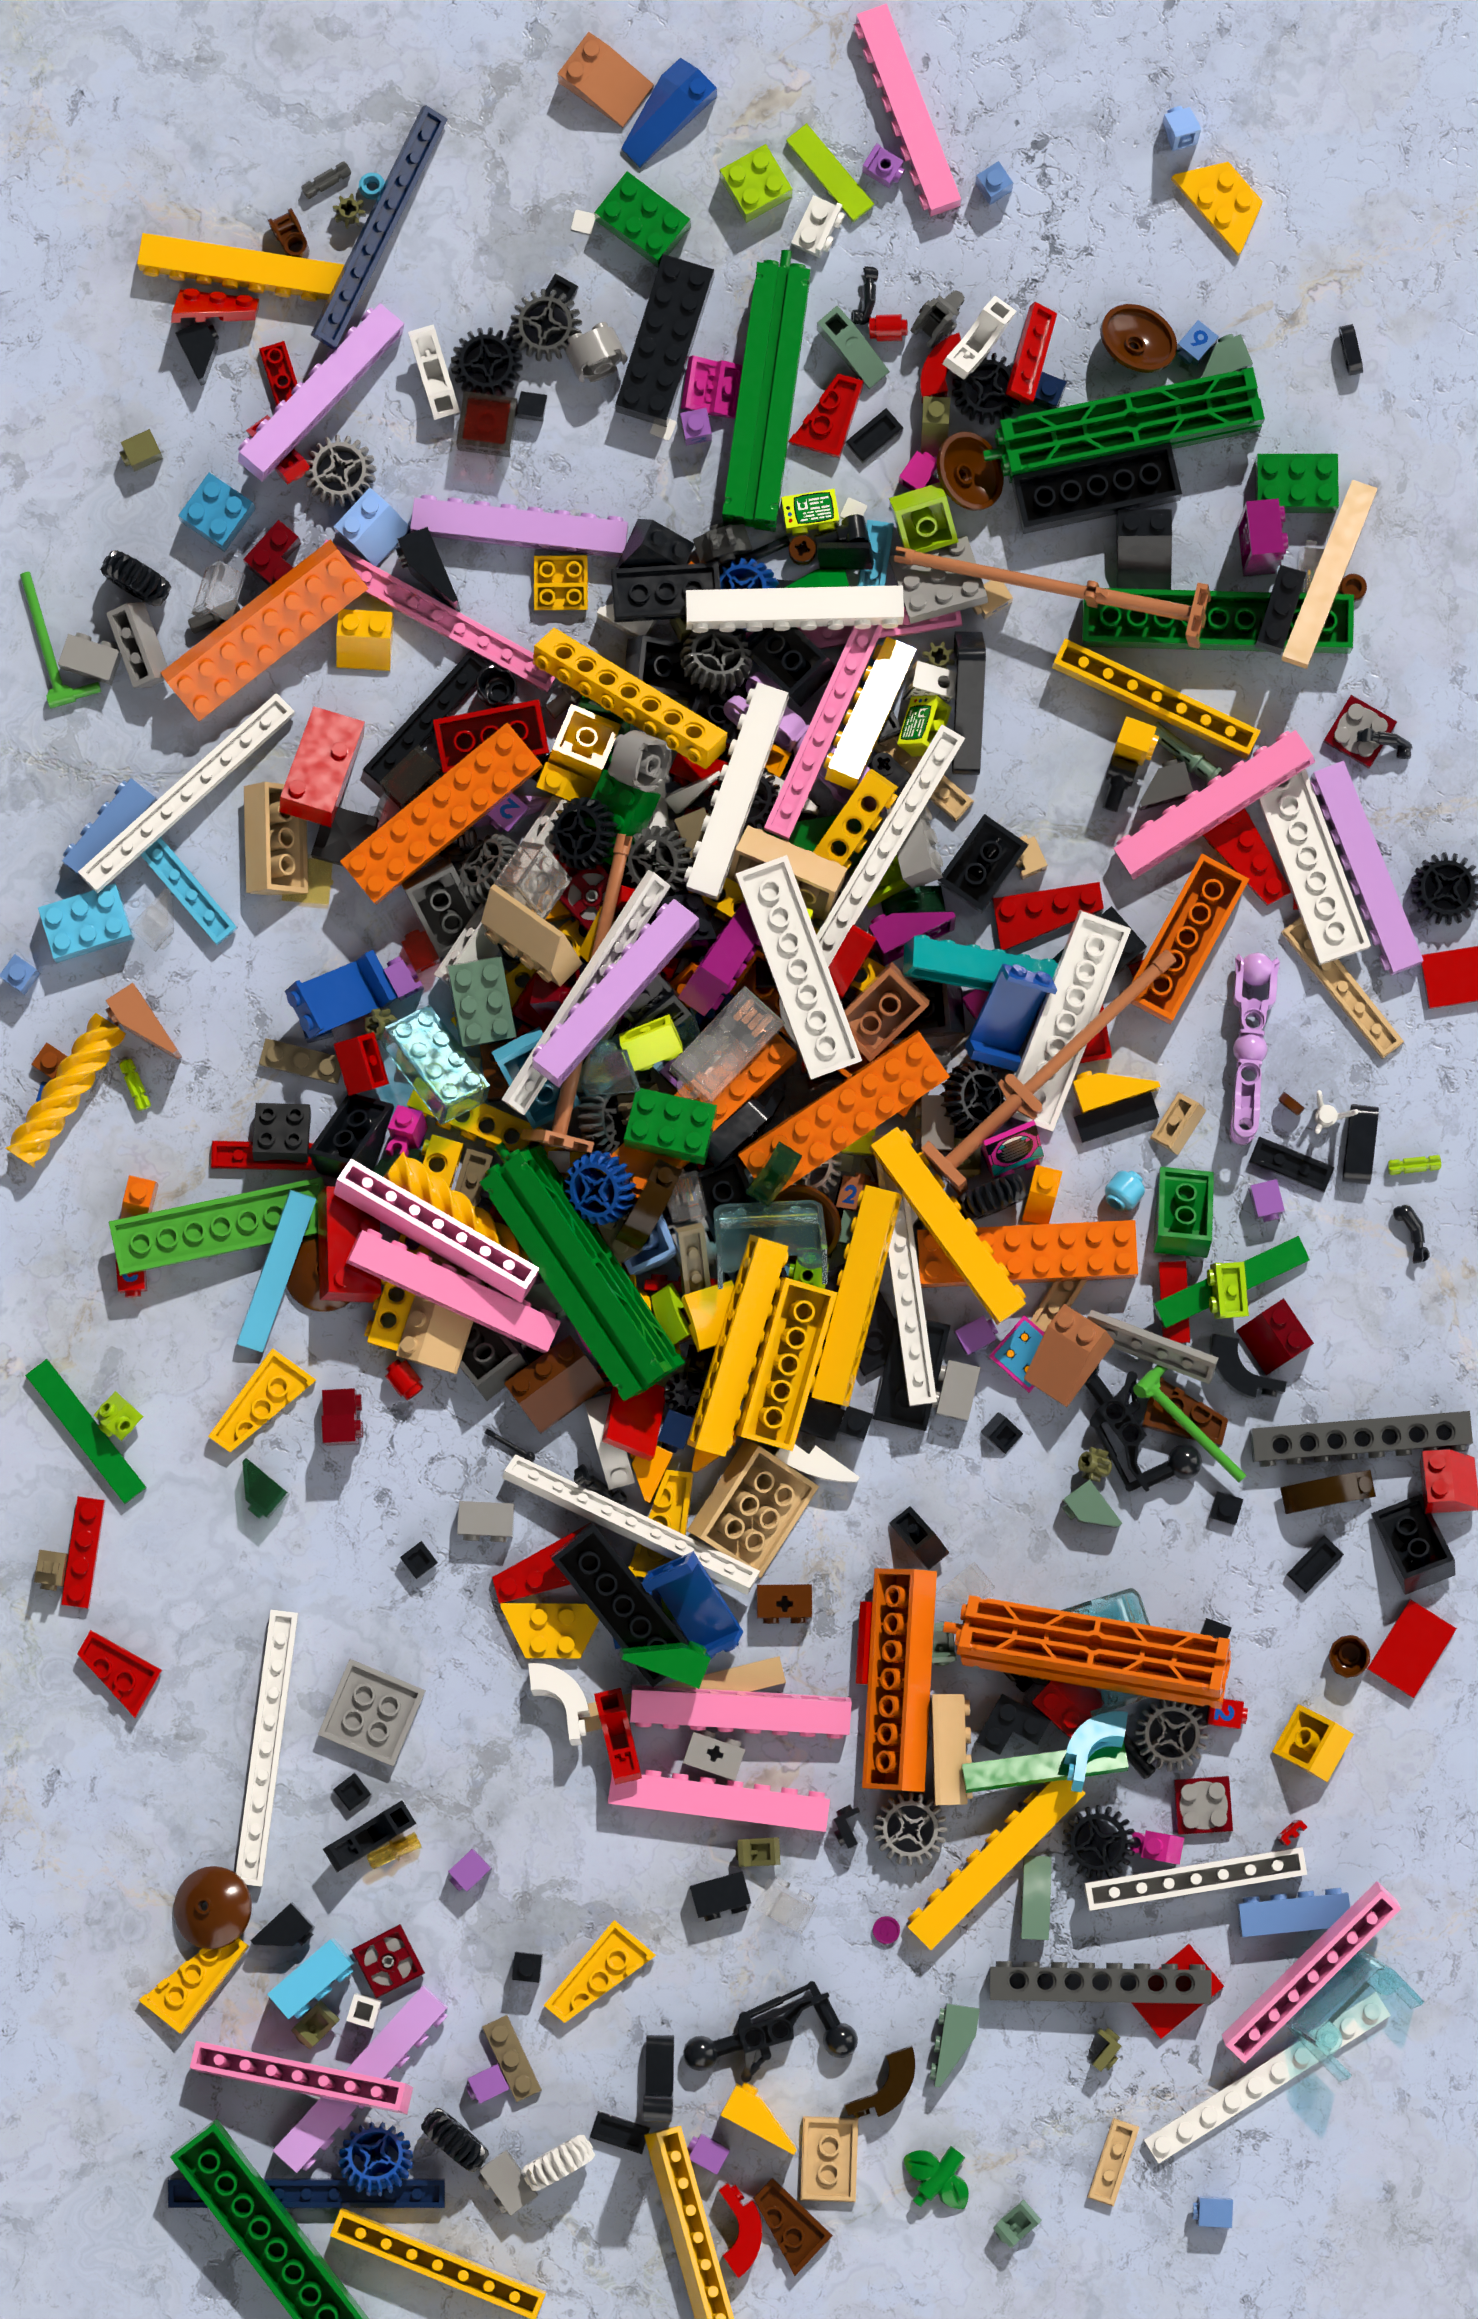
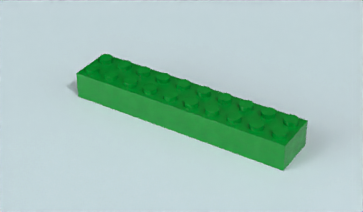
(1230, 623)
(262, 2227)

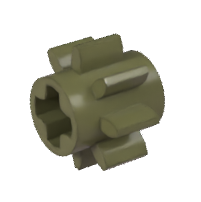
(354, 215)
(933, 653)
(378, 1021)
(1095, 1464)

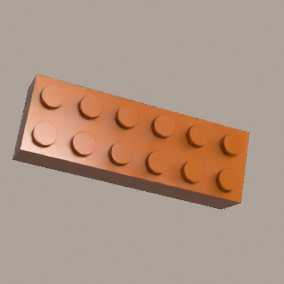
(1190, 935)

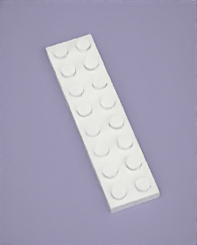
(1313, 870)
(798, 967)
(1081, 988)

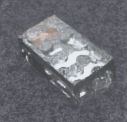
(725, 1047)

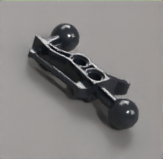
(1182, 1461)
(839, 2039)

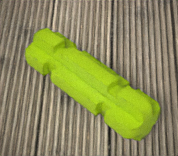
(134, 1084)
(1414, 1164)

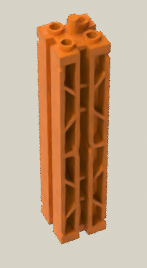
(1092, 1651)

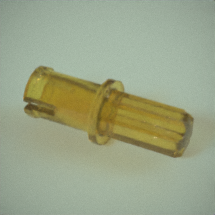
(393, 1850)

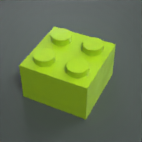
(756, 183)
(924, 519)

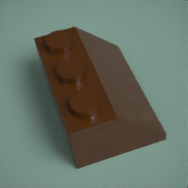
(555, 1384)

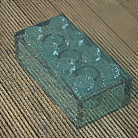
(435, 1064)

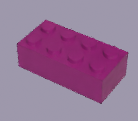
(1262, 537)
(722, 963)

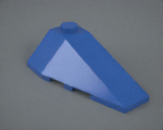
(672, 104)

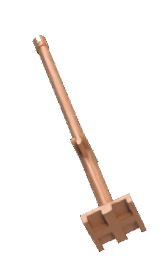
(1092, 593)
(1021, 1097)
(558, 1135)

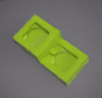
(667, 1310)

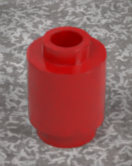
(888, 327)
(404, 1379)

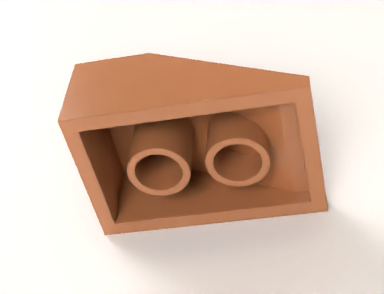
(604, 80)
(884, 1010)
(136, 1016)
(1067, 1355)

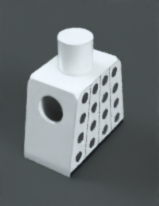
(929, 680)

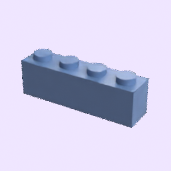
(113, 819)
(1291, 1914)

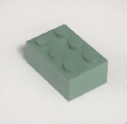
(480, 1001)

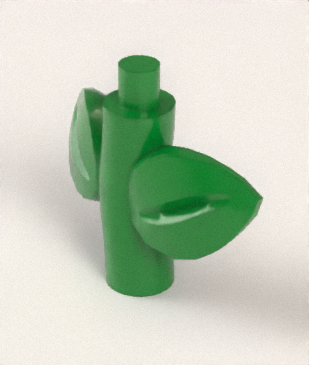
(938, 2177)

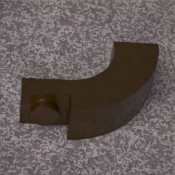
(649, 1205)
(1327, 1491)
(893, 2091)

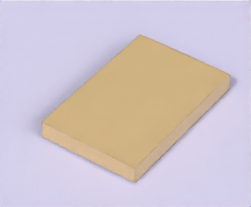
(829, 2159)

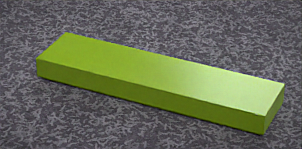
(830, 172)

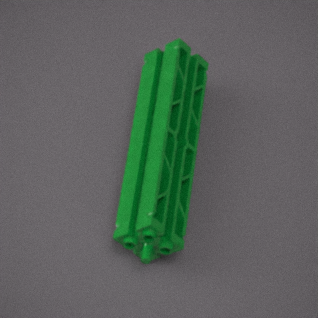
(767, 394)
(1172, 413)
(580, 1271)

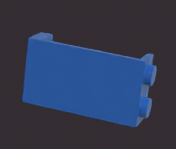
(341, 995)
(1008, 1016)
(695, 1603)

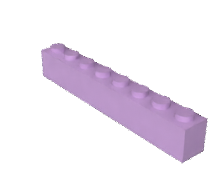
(320, 392)
(520, 527)
(1366, 868)
(615, 992)
(377, 2060)

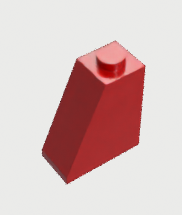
(850, 959)

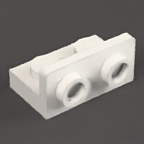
(817, 226)

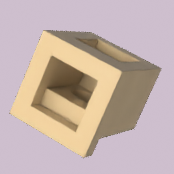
(1032, 859)

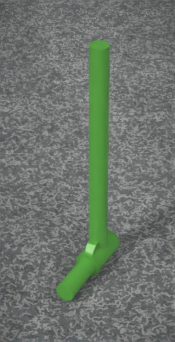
(60, 693)
(1150, 1385)

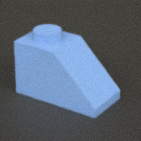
(1181, 127)

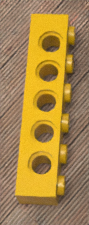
(871, 785)

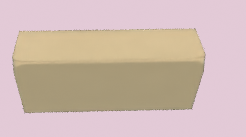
(1178, 1123)

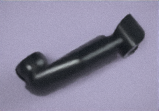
(869, 297)
(1384, 738)
(1407, 1214)
(591, 1482)

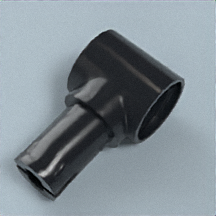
(852, 529)
(1120, 777)

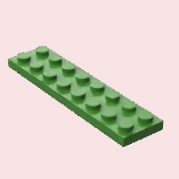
(205, 1227)

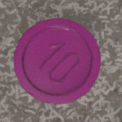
(886, 1930)

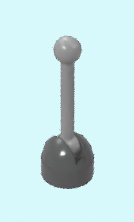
(943, 1054)

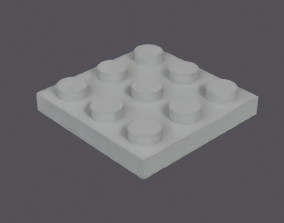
(939, 592)
(371, 1712)

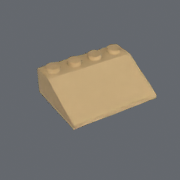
(753, 1507)

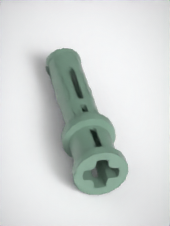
(1195, 762)

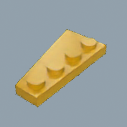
(263, 1396)
(670, 1509)
(603, 1967)
(190, 1987)

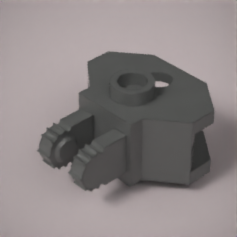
(938, 317)
(722, 543)

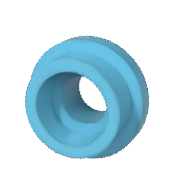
(366, 180)

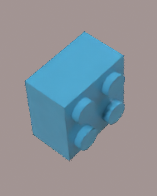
(216, 512)

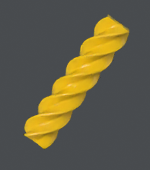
(62, 1094)
(434, 1190)

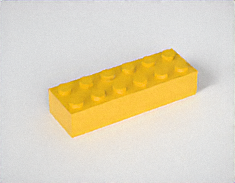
(786, 1364)

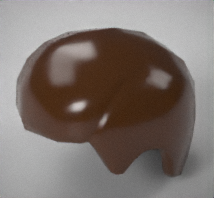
(1349, 1656)

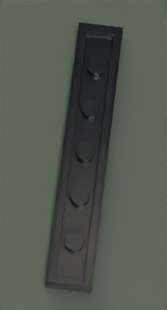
(420, 723)

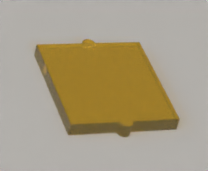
(318, 884)

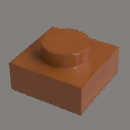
(48, 1060)

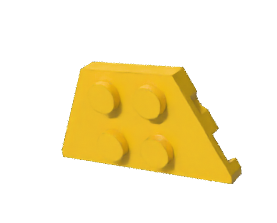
(1222, 200)
(551, 1628)

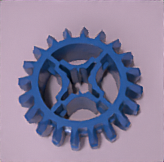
(762, 576)
(613, 1193)
(358, 2147)

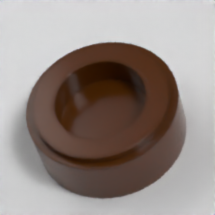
(1354, 585)
(1291, 1104)

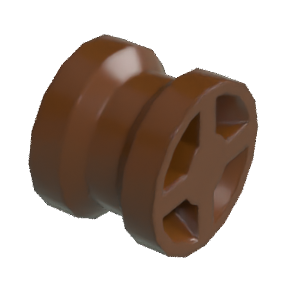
(800, 555)

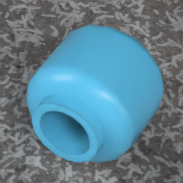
(1124, 1190)

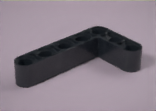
(969, 700)
(659, 2079)

